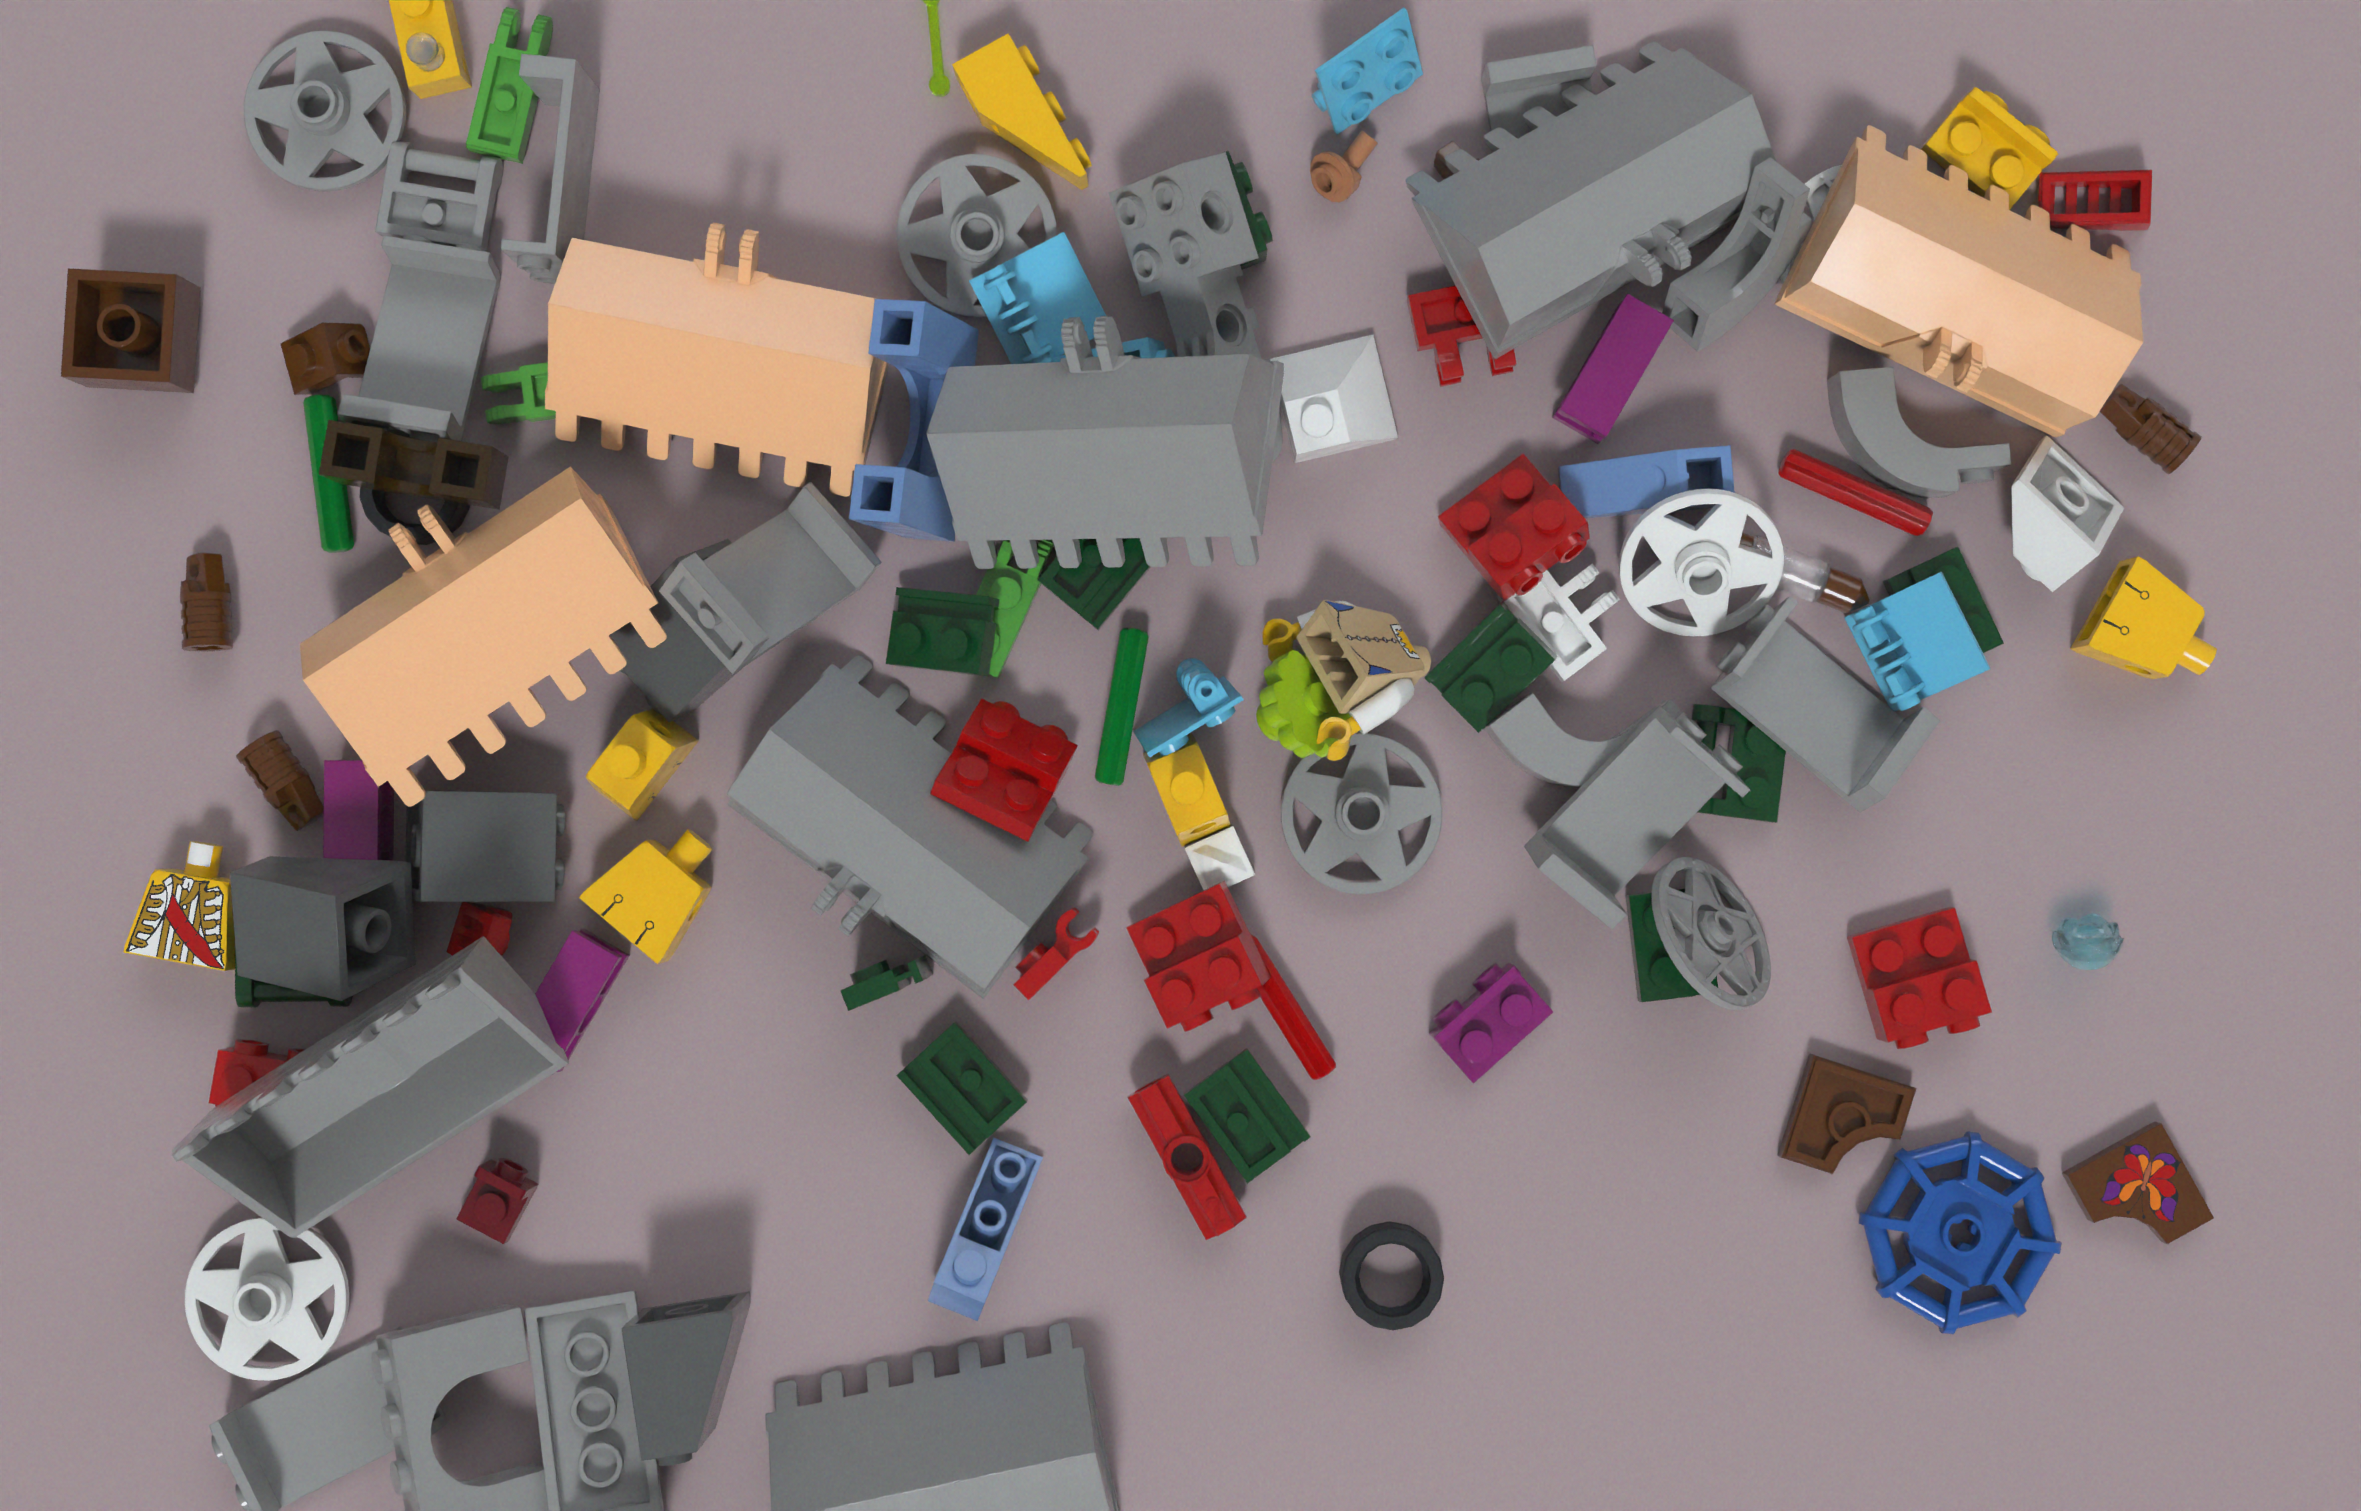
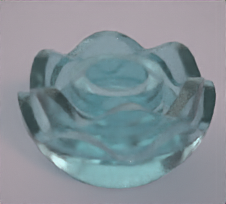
(2087, 942)

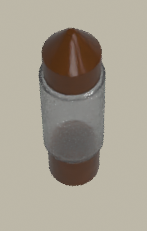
(1814, 578)

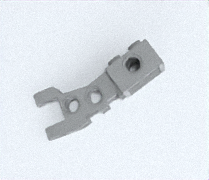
(1188, 244)

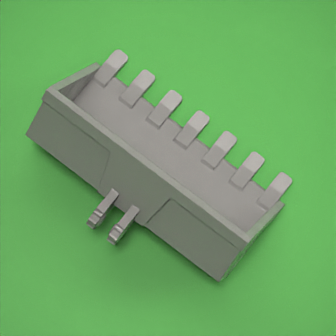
(1593, 193)
(1108, 451)
(852, 799)
(378, 1092)
(953, 1442)

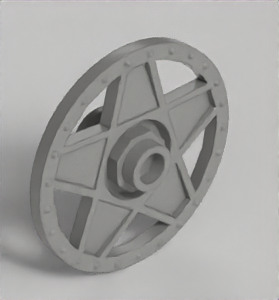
(324, 110)
(972, 231)
(1362, 815)
(1710, 936)

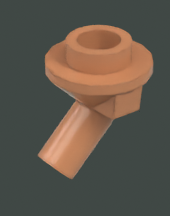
(1341, 171)

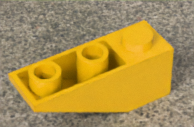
(1012, 106)

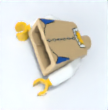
(1360, 661)

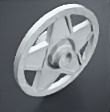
(1701, 562)
(266, 1300)

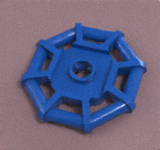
(1929, 1239)

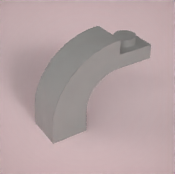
(1746, 263)
(1885, 448)
(1546, 751)

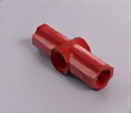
(1203, 1187)

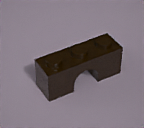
(412, 466)

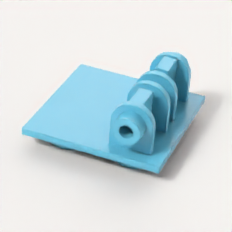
(1368, 72)
(1033, 296)
(1917, 642)
(1207, 702)

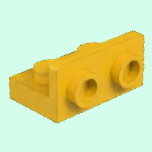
(1990, 145)

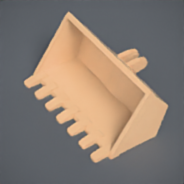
(1967, 288)
(713, 358)
(479, 630)

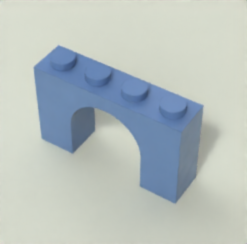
(922, 347)

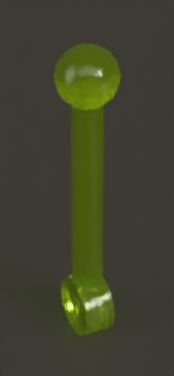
(938, 83)

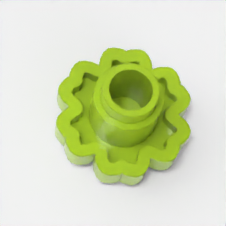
(1295, 705)

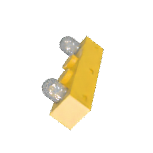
(430, 46)

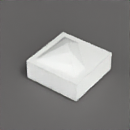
(1220, 859)

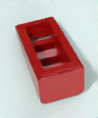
(2138, 180)

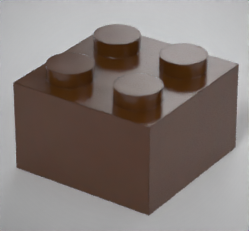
(130, 330)

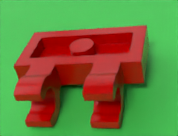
(1440, 323)
(1044, 963)

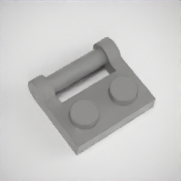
(435, 212)

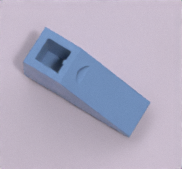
(1640, 481)
(985, 1229)

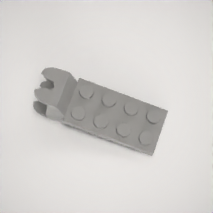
(588, 1407)

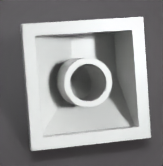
(1335, 399)
(2058, 516)

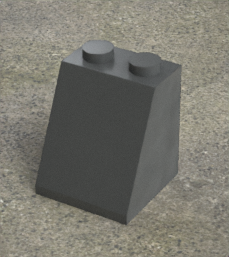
(682, 668)
(485, 846)
(323, 923)
(681, 1370)

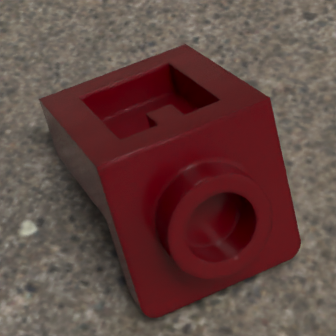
(498, 1199)

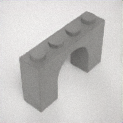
(417, 1372)

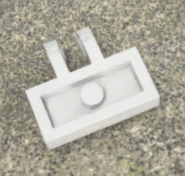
(1558, 621)

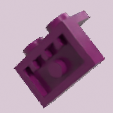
(1489, 1020)

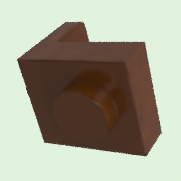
(325, 356)

